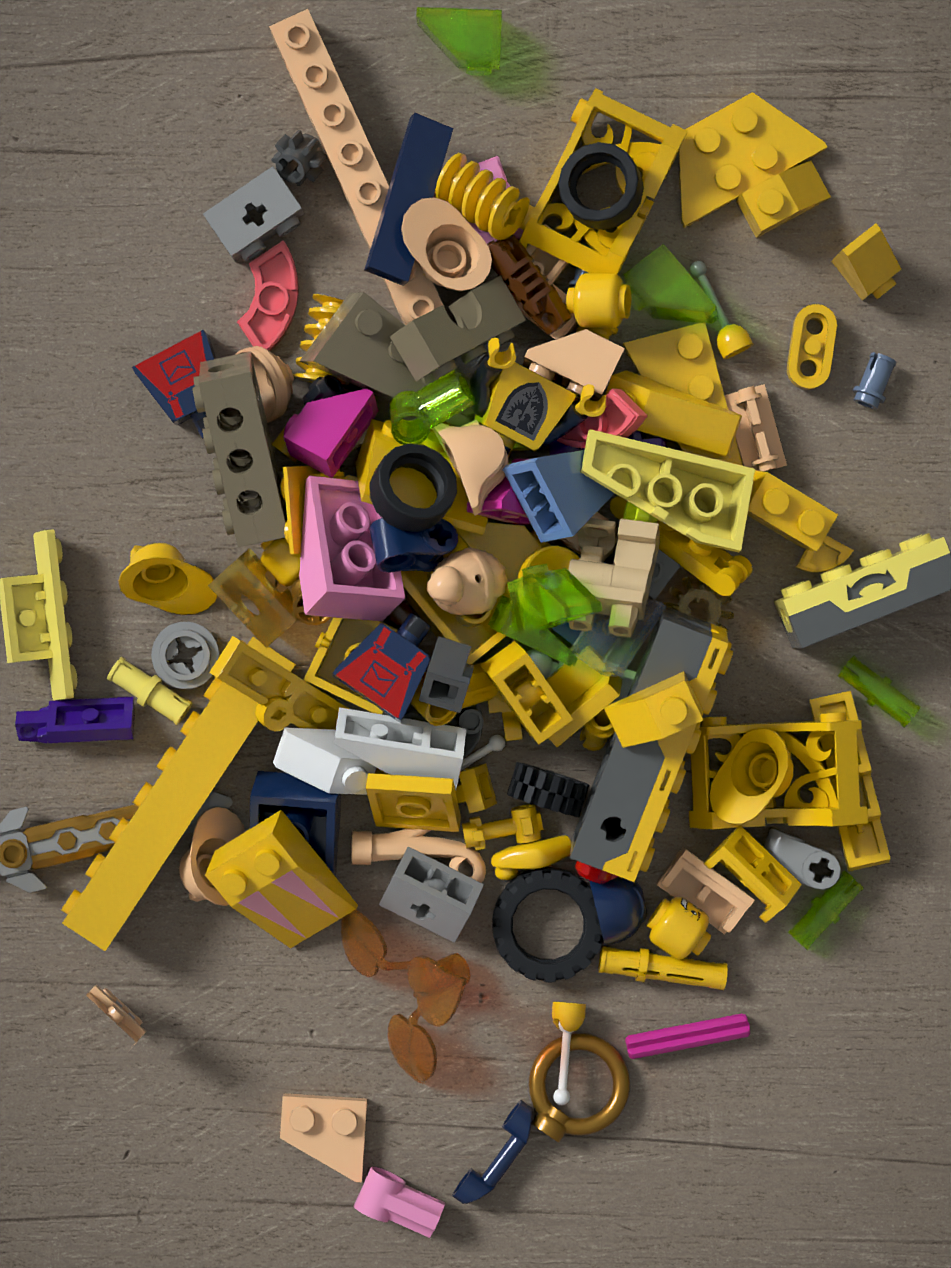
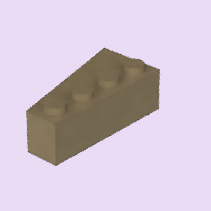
(360, 352)

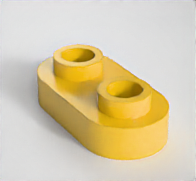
(812, 348)

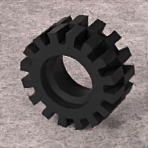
(548, 789)

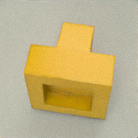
(476, 788)

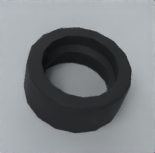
(582, 160)
(429, 463)

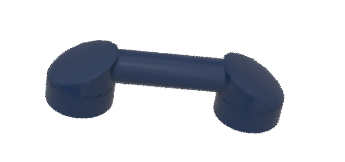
(475, 1186)

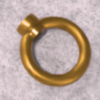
(555, 1122)

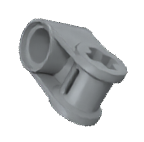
(798, 855)

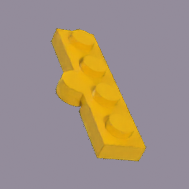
(279, 693)

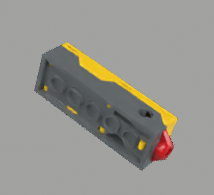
(639, 778)

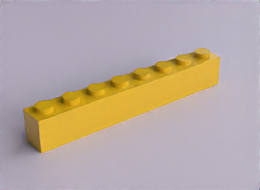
(164, 810)

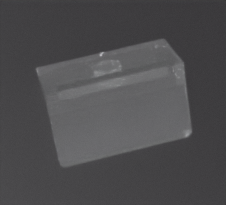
(613, 653)

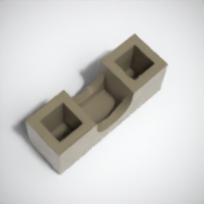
(436, 342)

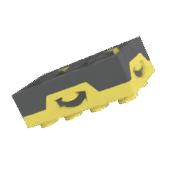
(866, 593)

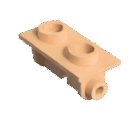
(757, 431)

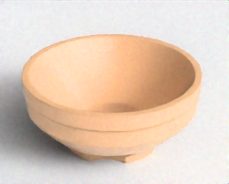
(273, 379)

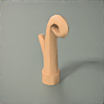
(392, 846)

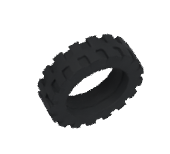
(502, 925)

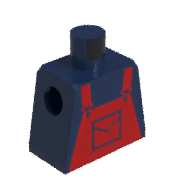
(171, 378)
(388, 666)

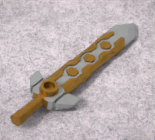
(65, 840)

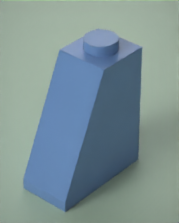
(556, 493)

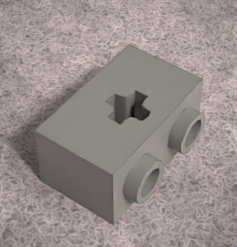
(262, 193)
(431, 894)

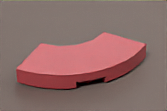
(274, 297)
(620, 418)

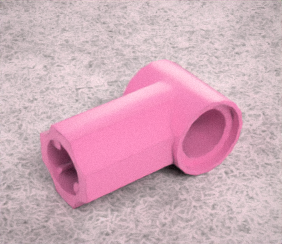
(388, 1198)

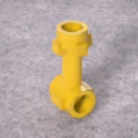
(524, 825)

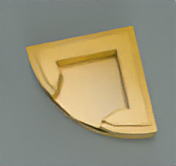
(828, 556)

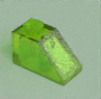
(465, 36)
(668, 290)
(549, 598)

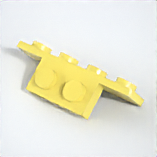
(36, 618)

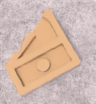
(327, 1130)

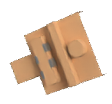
(117, 1012)

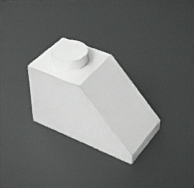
(321, 763)

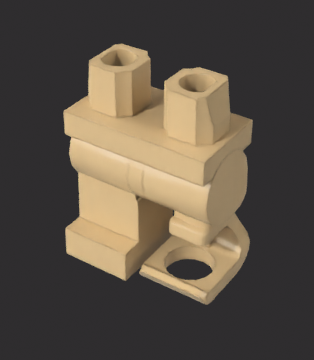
(622, 585)

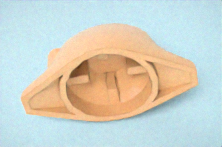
(476, 456)

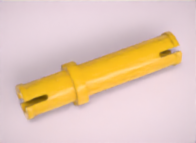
(664, 968)

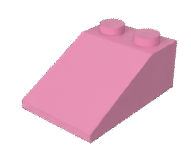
(338, 555)

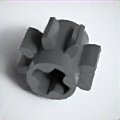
(299, 158)

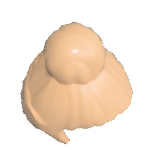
(455, 587)

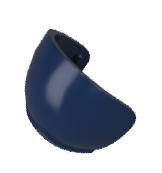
(619, 908)

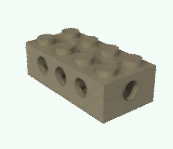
(233, 383)

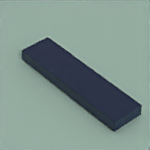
(412, 180)

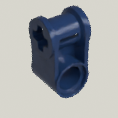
(409, 550)

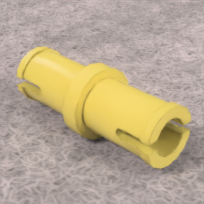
(149, 690)

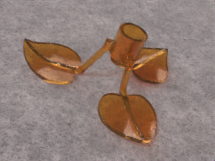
(435, 986)

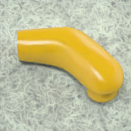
(530, 856)

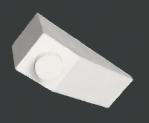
(402, 747)

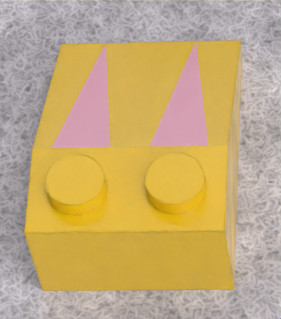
(279, 881)

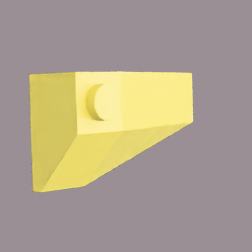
(682, 489)

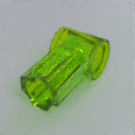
(431, 407)

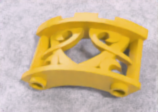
(652, 159)
(827, 806)

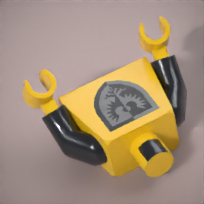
(524, 404)

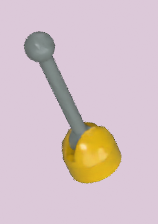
(731, 338)

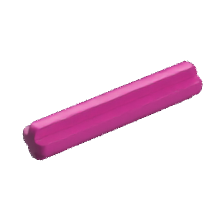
(687, 1036)

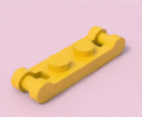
(707, 563)

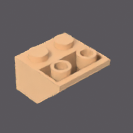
(576, 361)

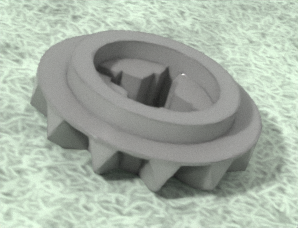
(166, 647)

